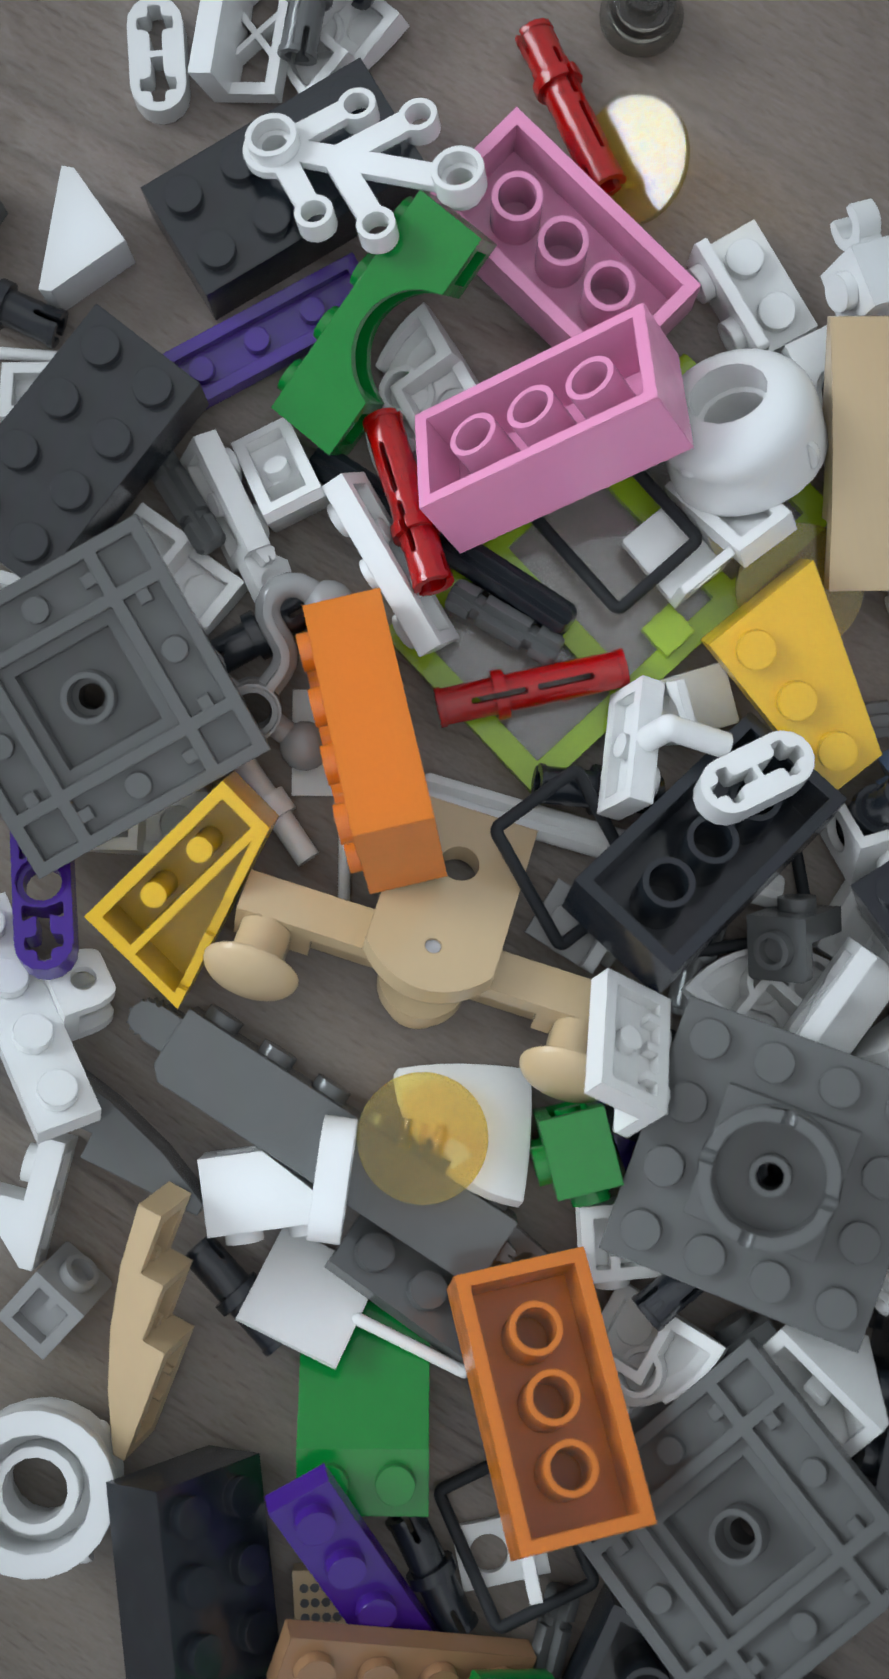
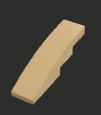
(857, 453)
(144, 1332)

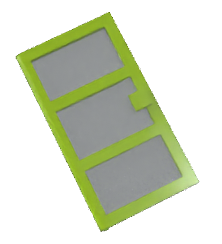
(649, 633)

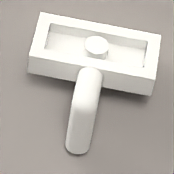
(632, 740)

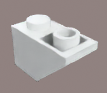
(251, 1193)

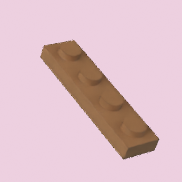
(375, 1652)

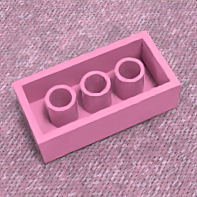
(564, 244)
(552, 430)

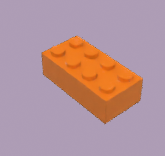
(369, 743)
(549, 1403)

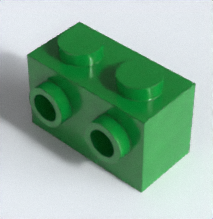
(575, 1152)

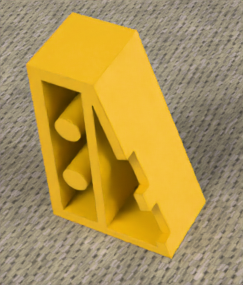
(796, 671)
(186, 887)

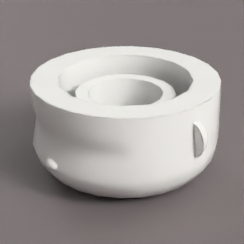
(752, 433)
(53, 1540)

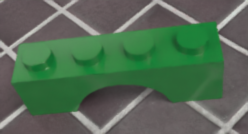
(334, 383)

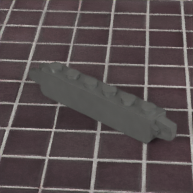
(284, 1113)

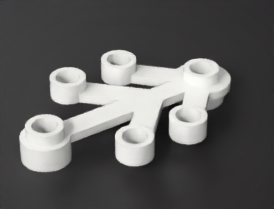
(282, 149)

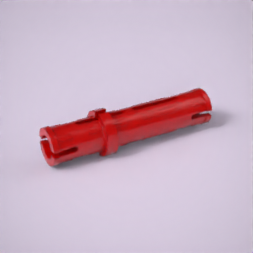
(560, 89)
(410, 526)
(606, 671)

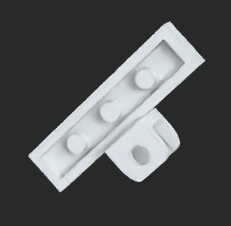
(38, 1032)

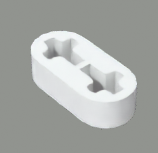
(146, 60)
(760, 789)
(332, 1179)

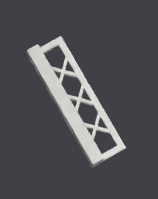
(223, 48)
(842, 1001)

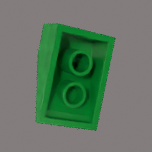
(369, 1422)

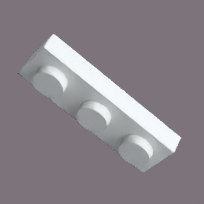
(363, 518)

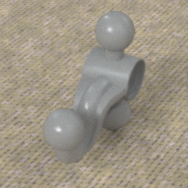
(302, 739)

